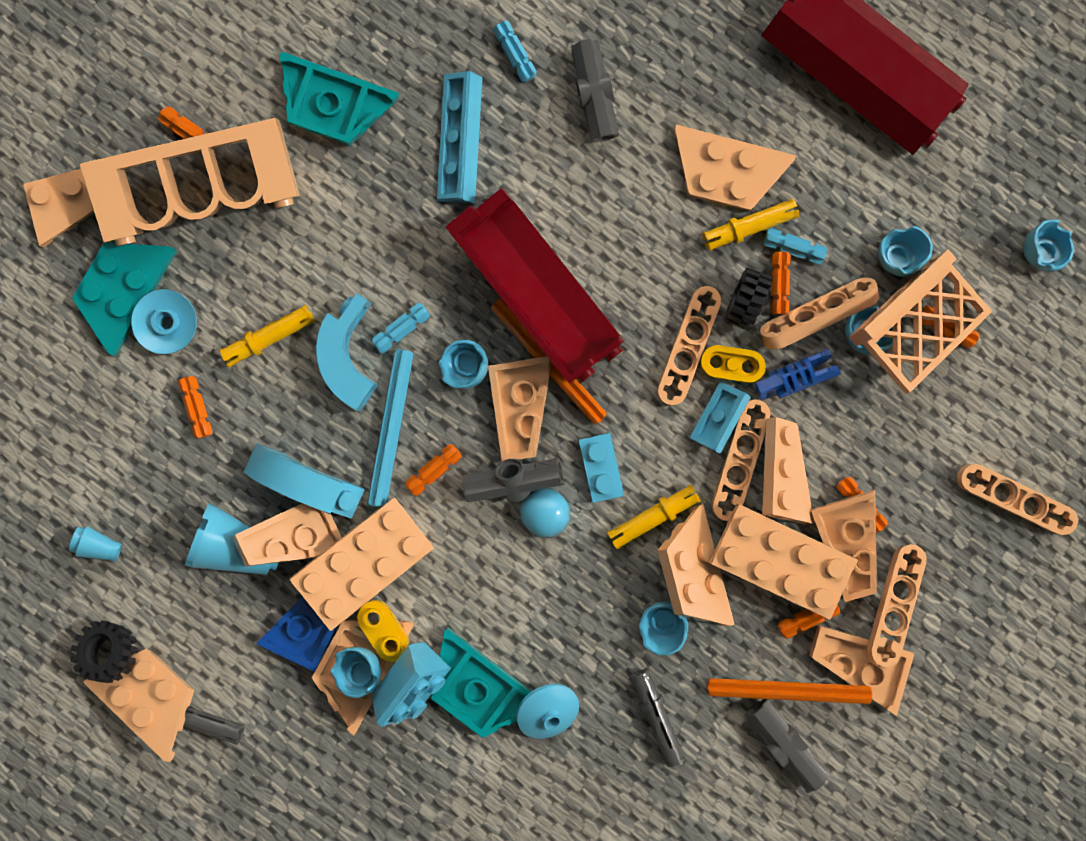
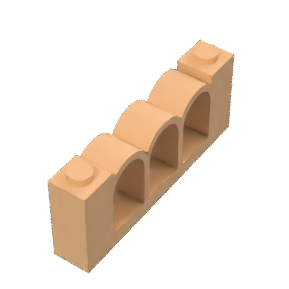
(113, 197)

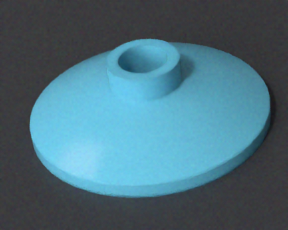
(149, 317)
(547, 711)

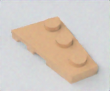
(58, 204)
(519, 404)
(785, 477)
(851, 529)
(289, 536)
(847, 658)

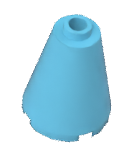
(214, 545)

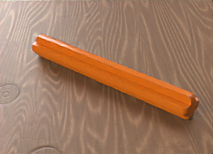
(574, 390)
(790, 691)

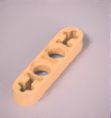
(850, 298)
(691, 347)
(736, 458)
(1016, 499)
(890, 603)

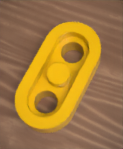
(731, 364)
(386, 629)

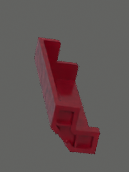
(869, 66)
(536, 286)

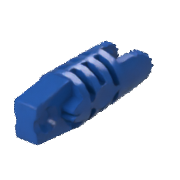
(796, 376)

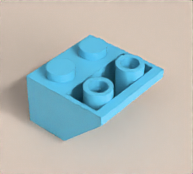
(409, 685)

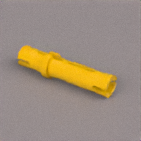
(736, 230)
(255, 342)
(654, 516)

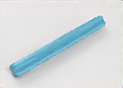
(390, 428)

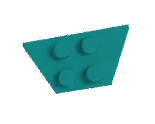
(331, 101)
(116, 285)
(477, 688)

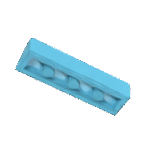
(459, 137)

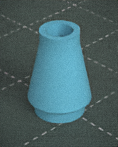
(92, 544)

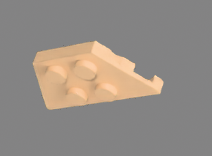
(728, 169)
(692, 581)
(350, 635)
(148, 701)

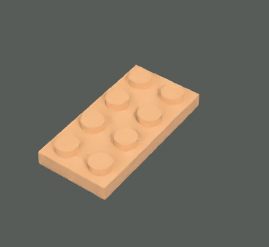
(783, 561)
(361, 563)

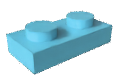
(720, 417)
(601, 467)

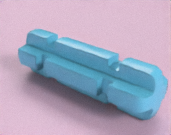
(515, 51)
(795, 246)
(400, 327)

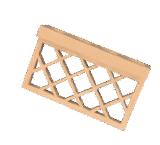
(910, 297)

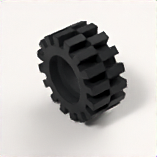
(748, 299)
(88, 647)

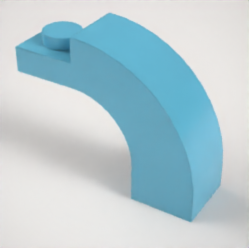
(334, 356)
(302, 482)

